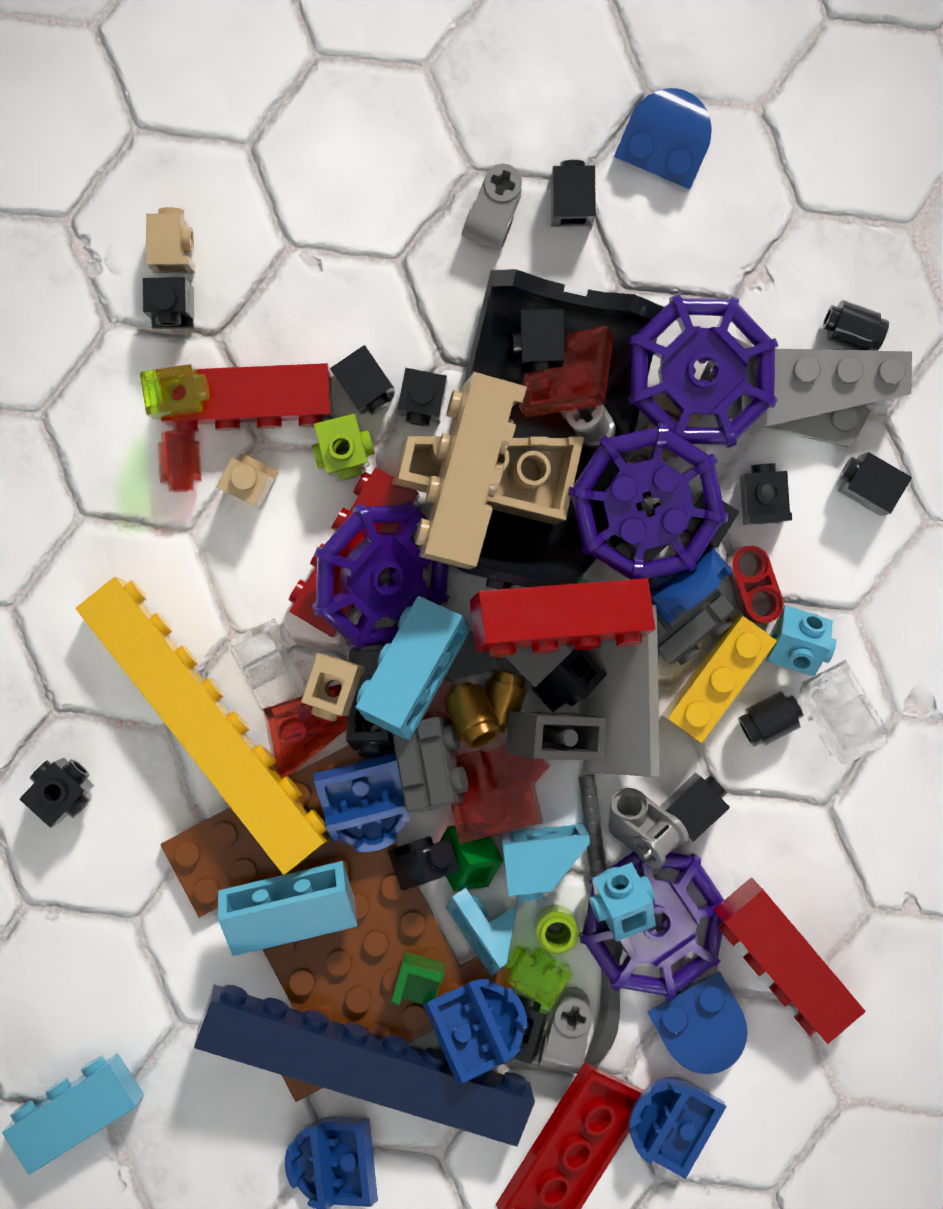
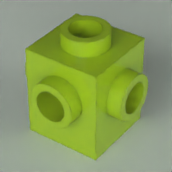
(331, 436)

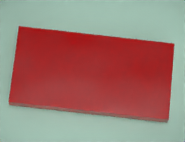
(574, 1144)

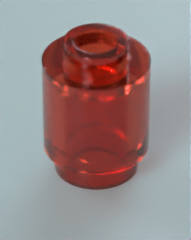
(179, 460)

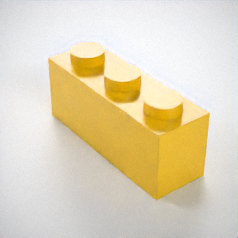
(719, 678)

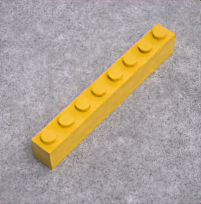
(203, 724)

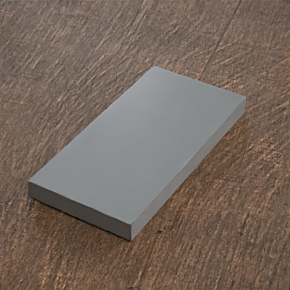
(631, 706)

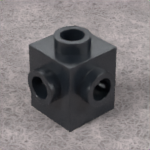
(58, 791)

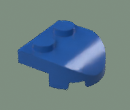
(667, 135)
(684, 589)
(363, 802)
(703, 1026)
(477, 1027)
(673, 1123)
(333, 1163)

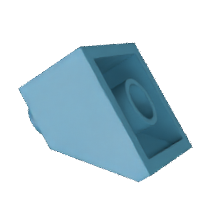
(541, 858)

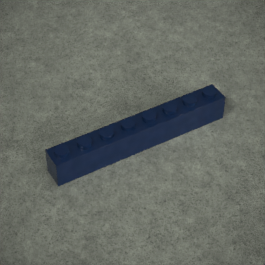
(361, 1064)

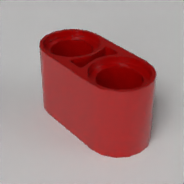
(761, 580)

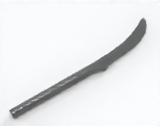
(610, 999)

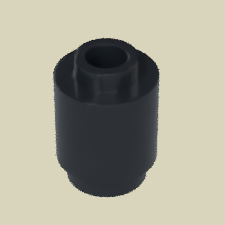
(855, 326)
(771, 719)

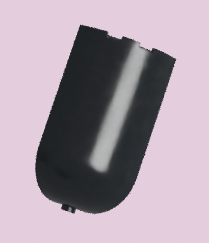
(517, 547)

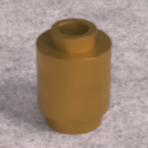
(505, 694)
(472, 715)

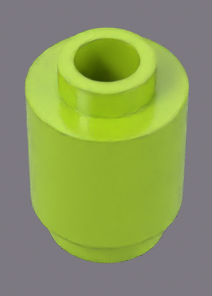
(556, 941)

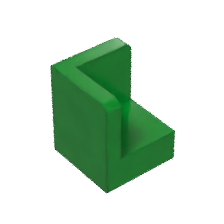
(476, 859)
(418, 979)

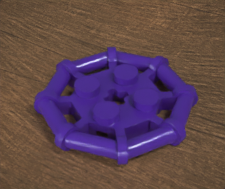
(703, 345)
(663, 483)
(362, 570)
(672, 941)

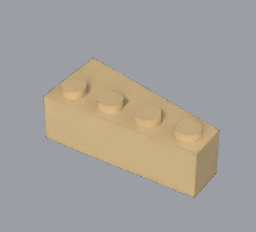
(468, 470)
(532, 480)

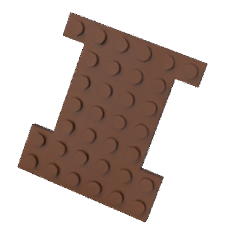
(342, 972)

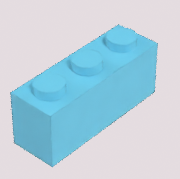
(412, 667)
(286, 908)
(72, 1112)

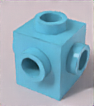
(802, 641)
(623, 901)

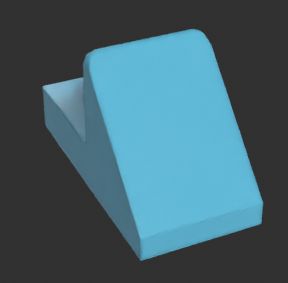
(488, 940)

